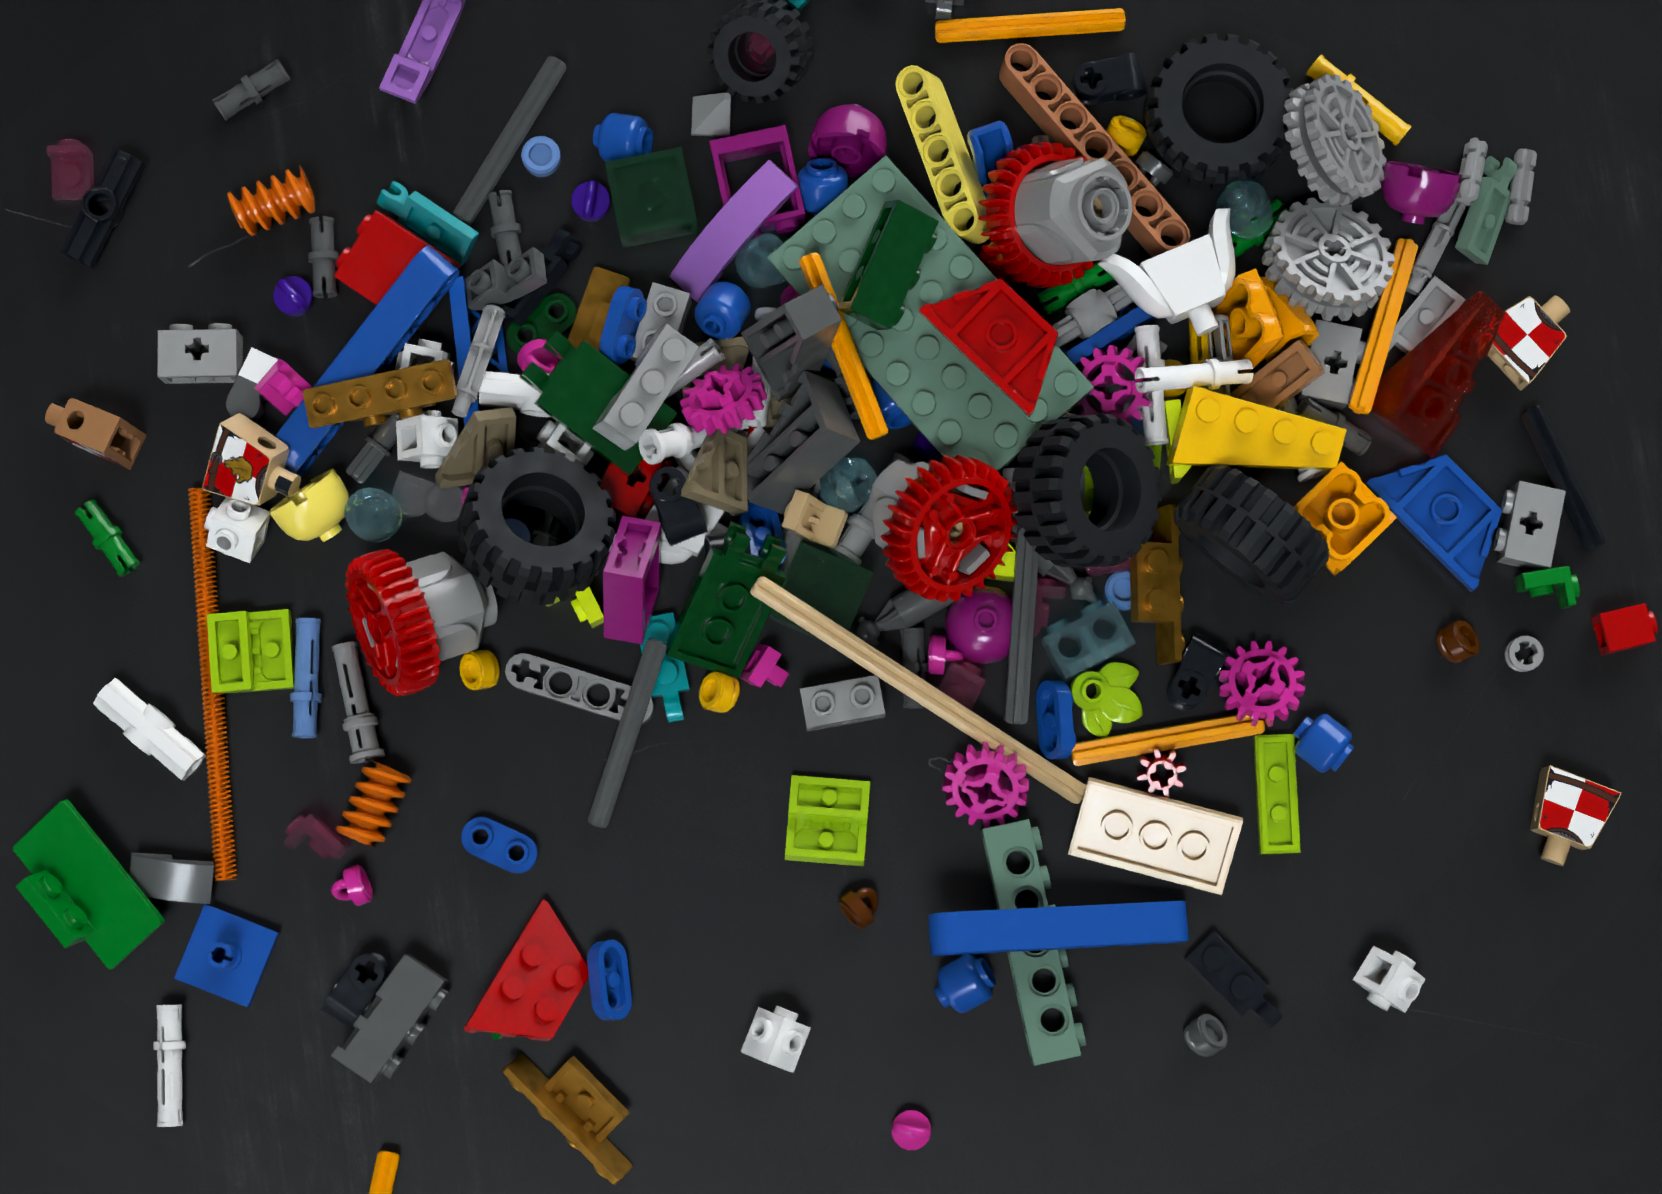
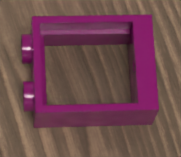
(753, 145)
(632, 579)

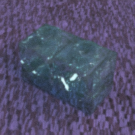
(1091, 648)

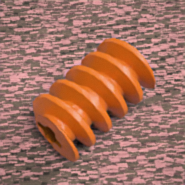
(273, 202)
(373, 804)

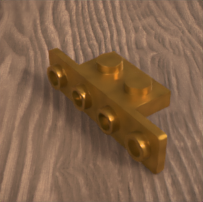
(595, 306)
(381, 395)
(1156, 587)
(577, 1108)

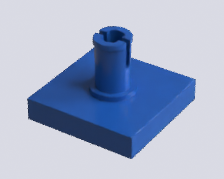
(227, 955)

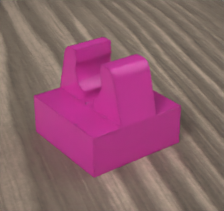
(282, 387)
(763, 667)

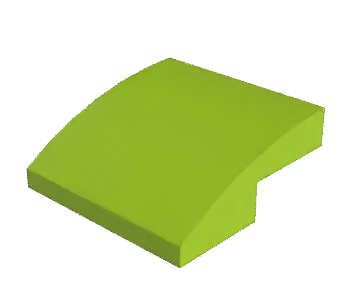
(251, 651)
(827, 820)

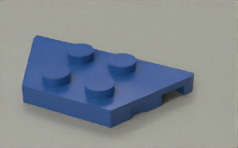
(1443, 513)

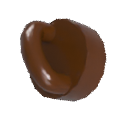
(1458, 641)
(855, 909)

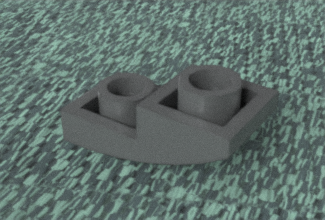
(502, 284)
(172, 879)

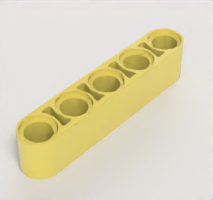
(931, 144)

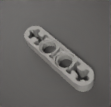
(578, 693)

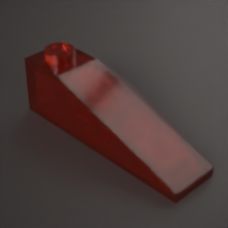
(1428, 384)

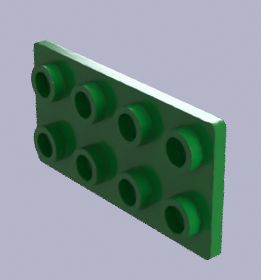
(83, 887)

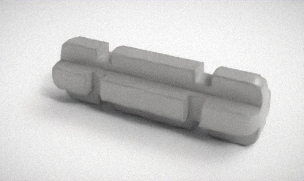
(1472, 170)
(1521, 187)

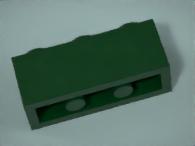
(889, 265)

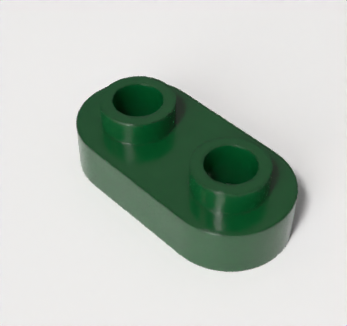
(541, 322)

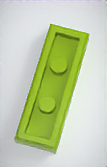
(1276, 794)

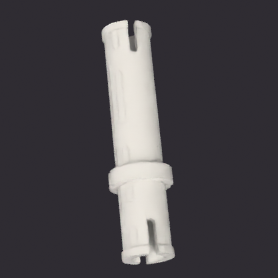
(1209, 374)
(1155, 418)
(169, 1057)

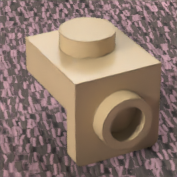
(814, 520)

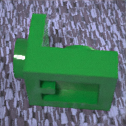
(1542, 583)

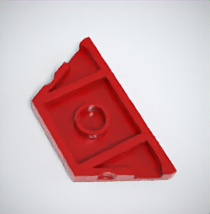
(999, 338)
(533, 983)

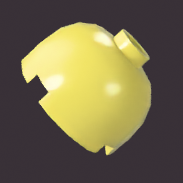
(313, 509)

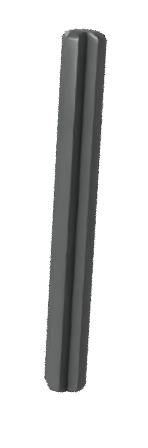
(509, 140)
(1021, 631)
(627, 733)

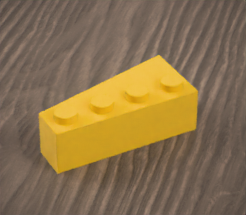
(1250, 435)

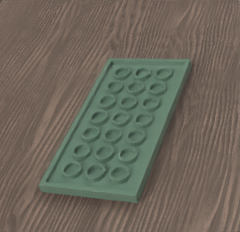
(912, 360)

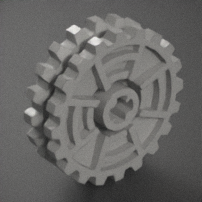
(1334, 140)
(1328, 259)

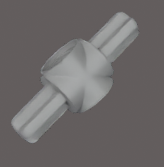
(1090, 314)

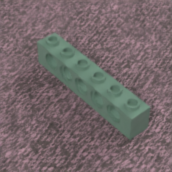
(1041, 1044)

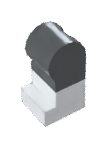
(243, 396)

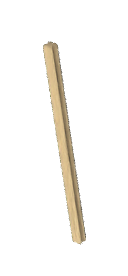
(915, 687)

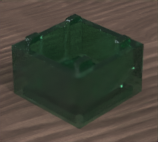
(651, 197)
(826, 585)

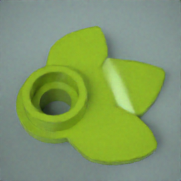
(1112, 699)

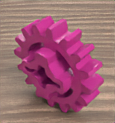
(1113, 373)
(723, 399)
(1272, 693)
(981, 768)

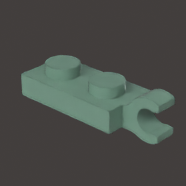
(1488, 212)

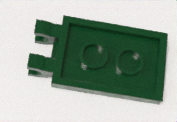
(579, 393)
(720, 613)

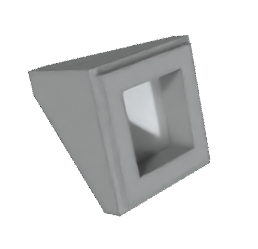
(711, 115)

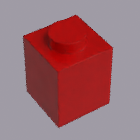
(1624, 629)

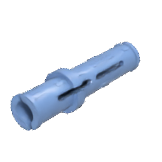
(306, 678)

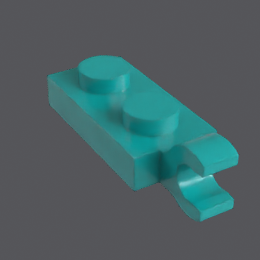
(429, 222)
(672, 674)

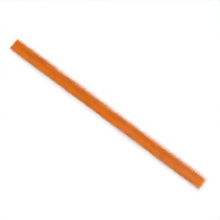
(212, 701)

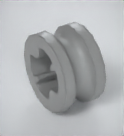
(1534, 660)

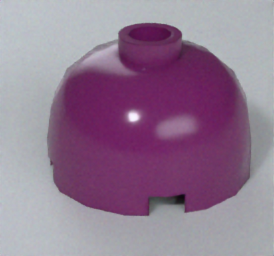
(849, 137)
(1419, 190)
(980, 625)

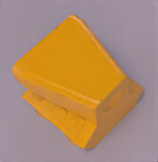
(1262, 320)
(1345, 515)

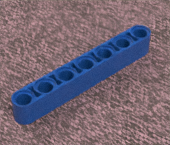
(373, 347)
(1057, 928)

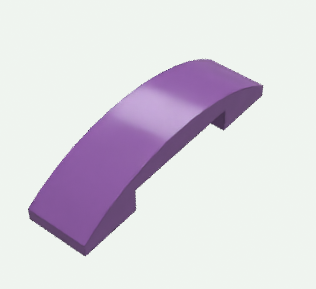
(422, 49)
(732, 229)

